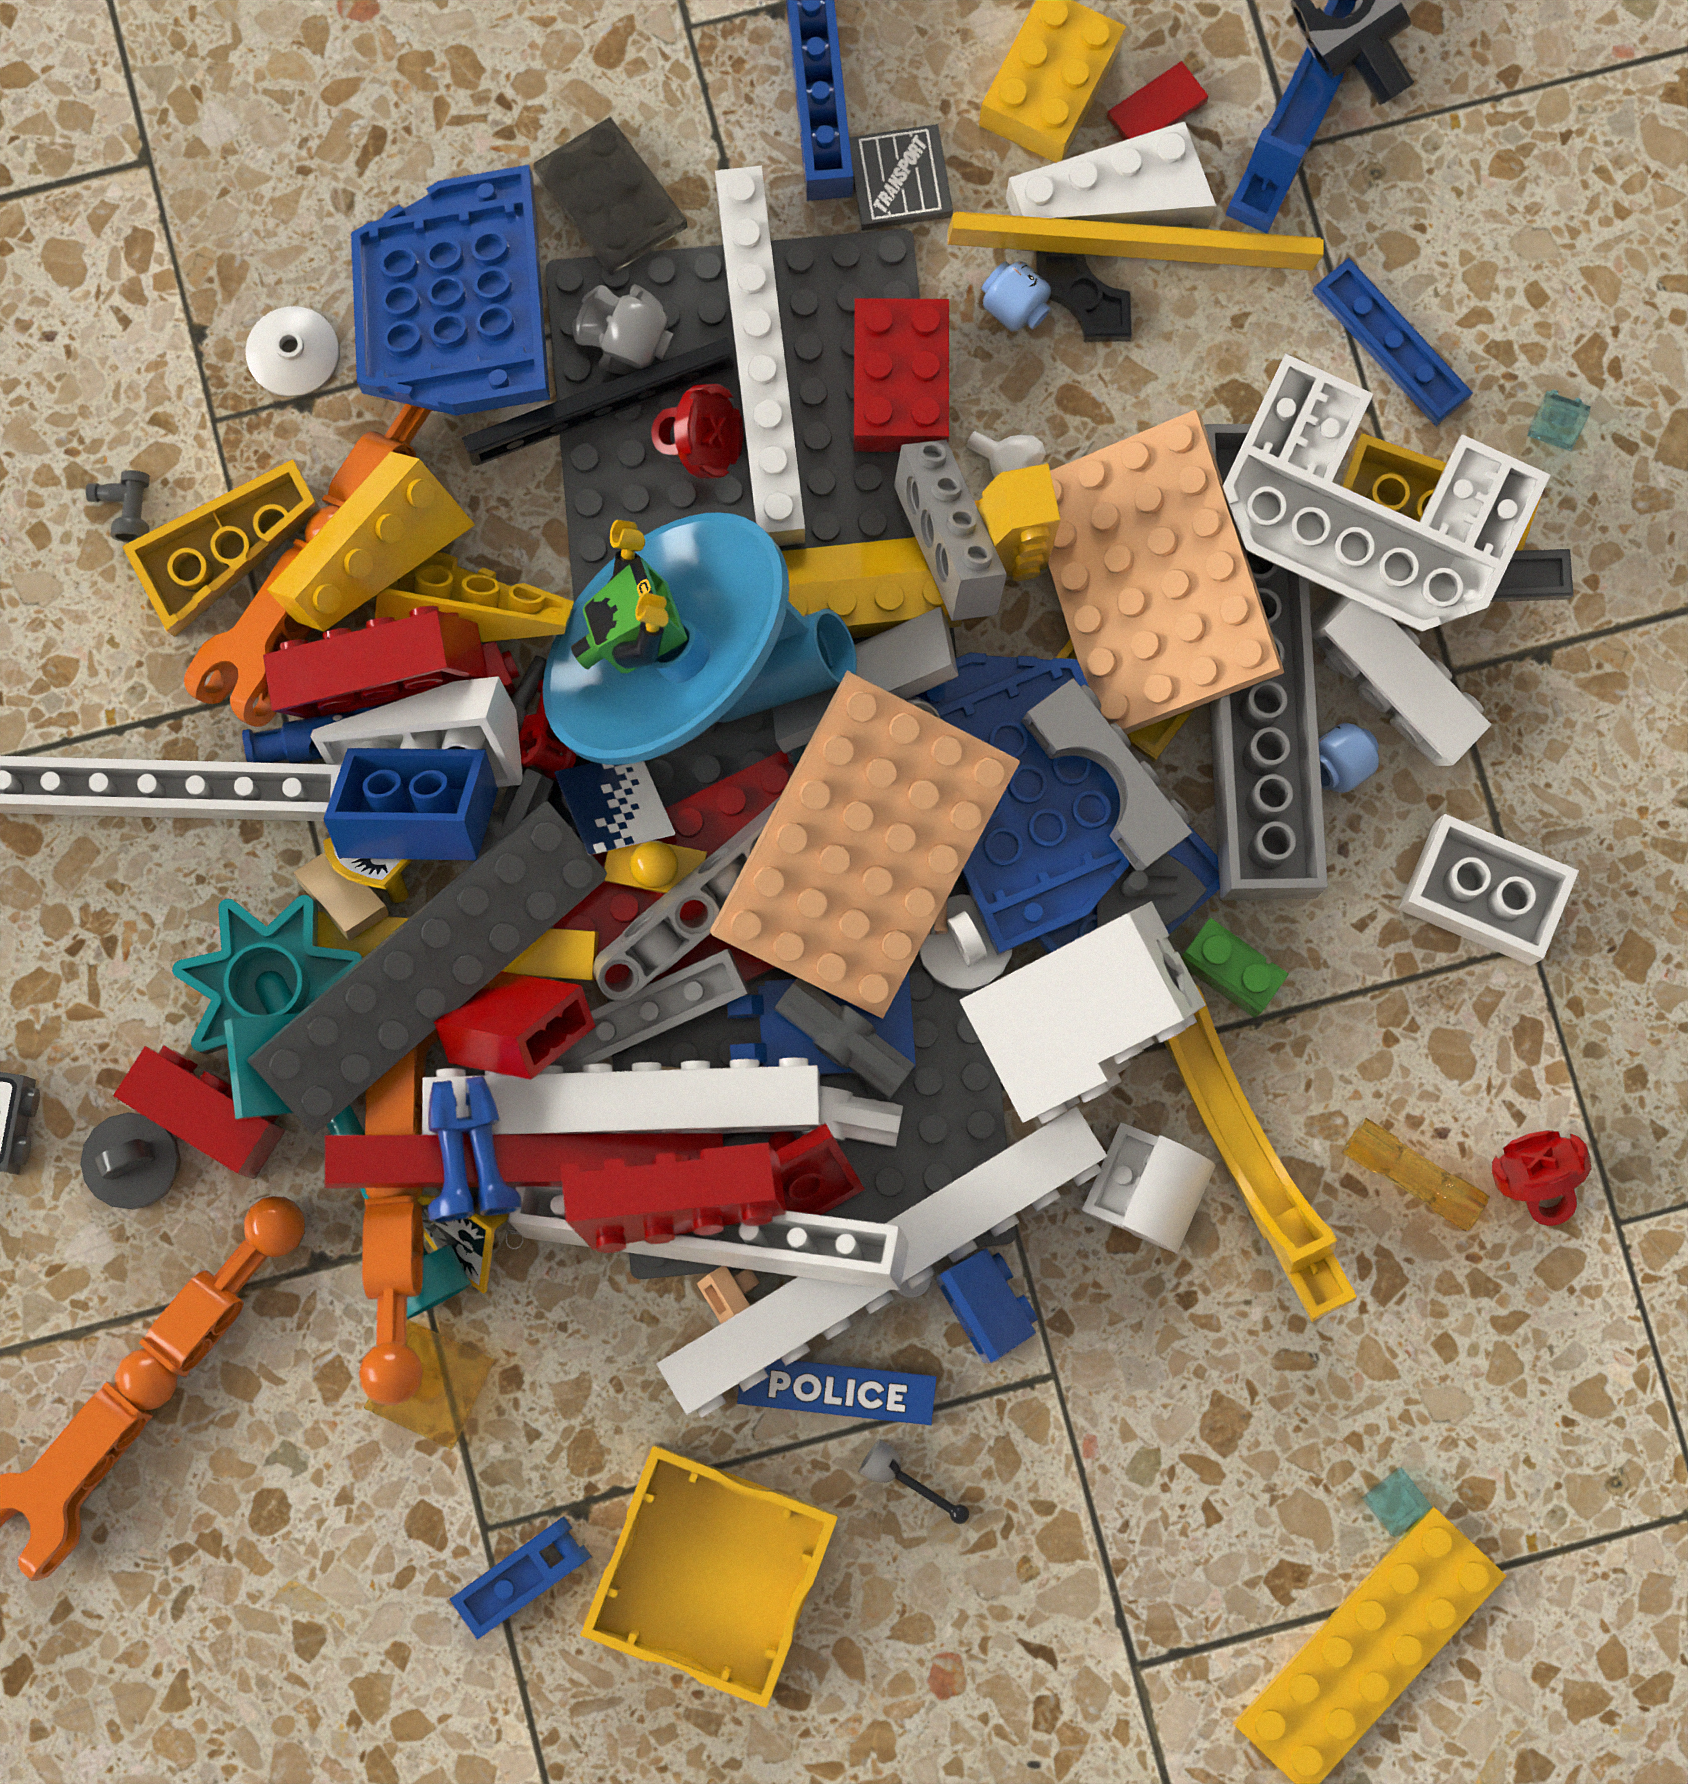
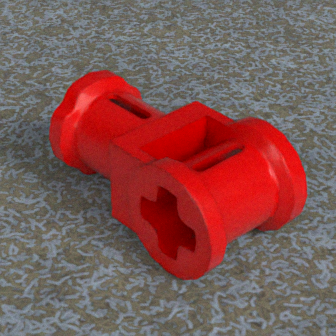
(543, 743)

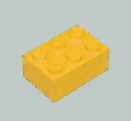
(1051, 76)

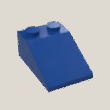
(987, 1305)

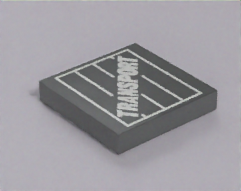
(900, 177)

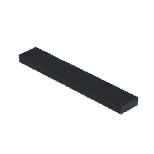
(599, 402)

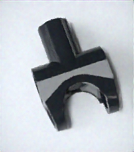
(1358, 41)

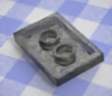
(610, 195)

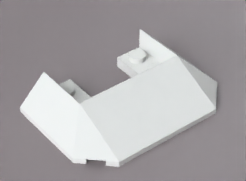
(1356, 546)

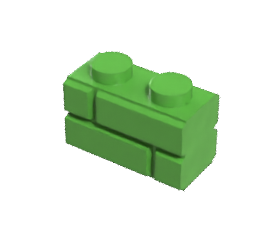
(1233, 968)

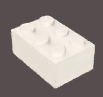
(1488, 890)

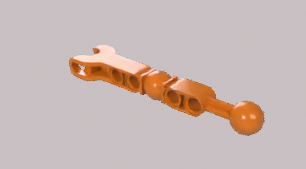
(265, 624)
(394, 1236)
(144, 1380)

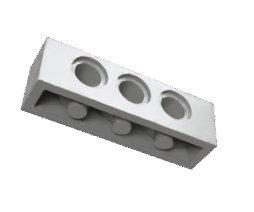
(949, 530)

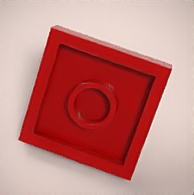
(814, 1171)

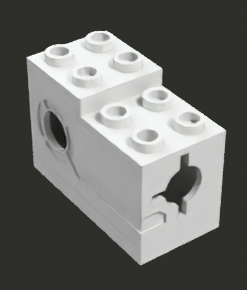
(1083, 1012)

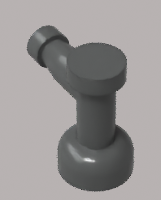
(130, 492)

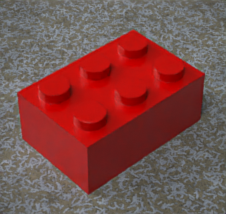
(900, 372)
(198, 1110)

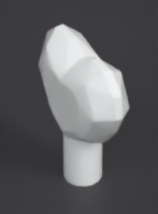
(1010, 453)

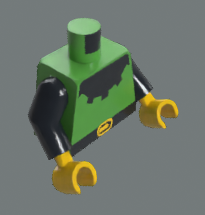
(633, 613)

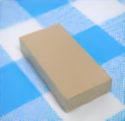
(345, 902)

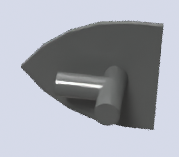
(1165, 883)

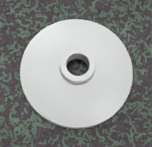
(304, 368)

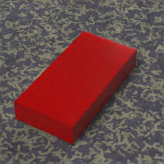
(1158, 103)

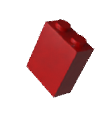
(515, 1025)

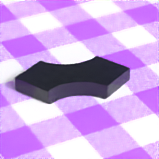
(1099, 309)

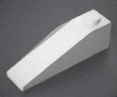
(446, 717)

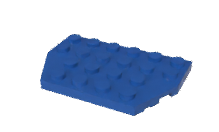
(453, 297)
(1049, 838)

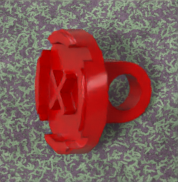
(704, 429)
(1541, 1169)

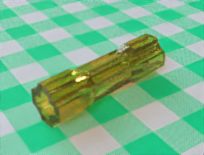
(1387, 1156)

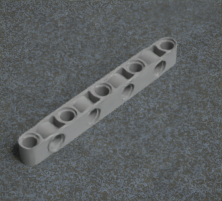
(660, 935)

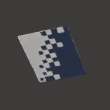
(614, 805)

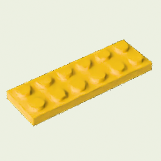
(1369, 1649)

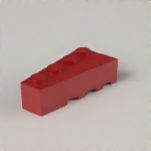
(672, 1196)

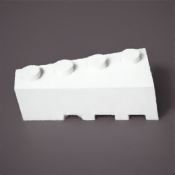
(1134, 181)
(1399, 678)

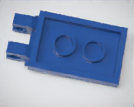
(784, 1040)

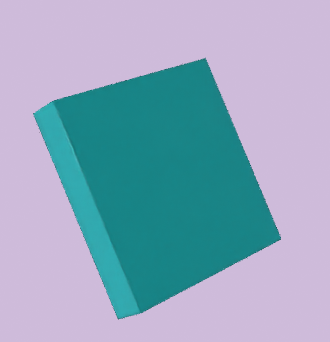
(250, 1091)

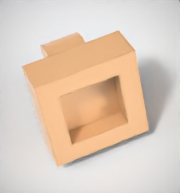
(727, 1292)

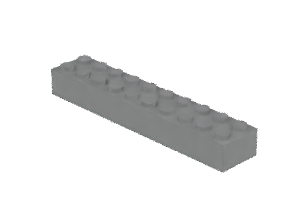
(1269, 745)

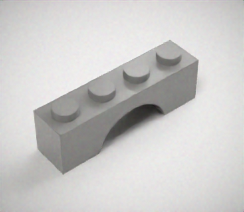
(1072, 726)

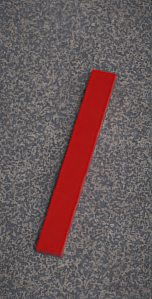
(521, 1158)

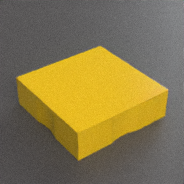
(709, 1575)

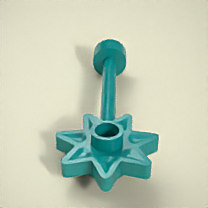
(281, 973)

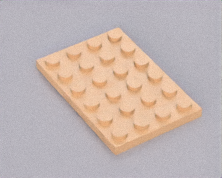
(1157, 577)
(864, 845)

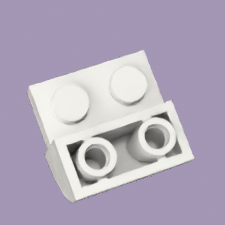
(1149, 1187)

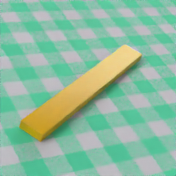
(1134, 241)

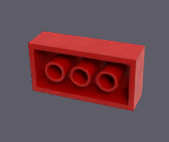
(373, 663)

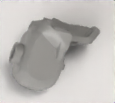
(625, 328)

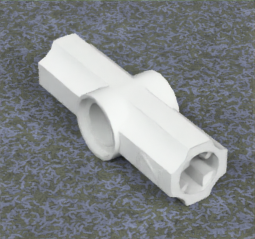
(859, 1117)

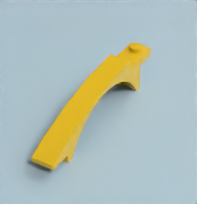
(1277, 1206)

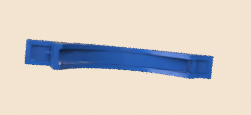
(1286, 138)

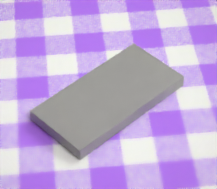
(898, 660)

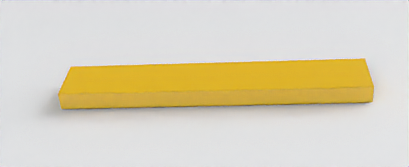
(554, 954)

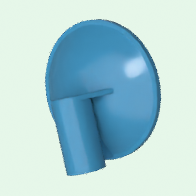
(740, 656)

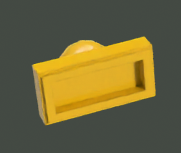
(651, 865)

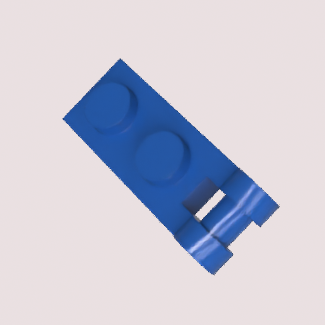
(518, 1579)

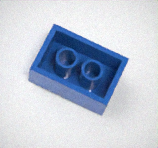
(411, 804)

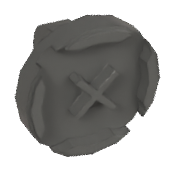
(129, 1161)

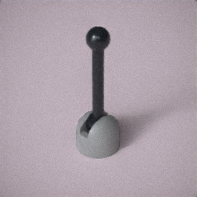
(884, 1464)

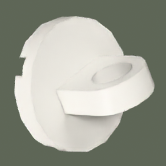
(964, 955)

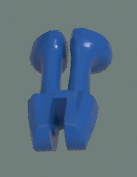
(455, 1198)

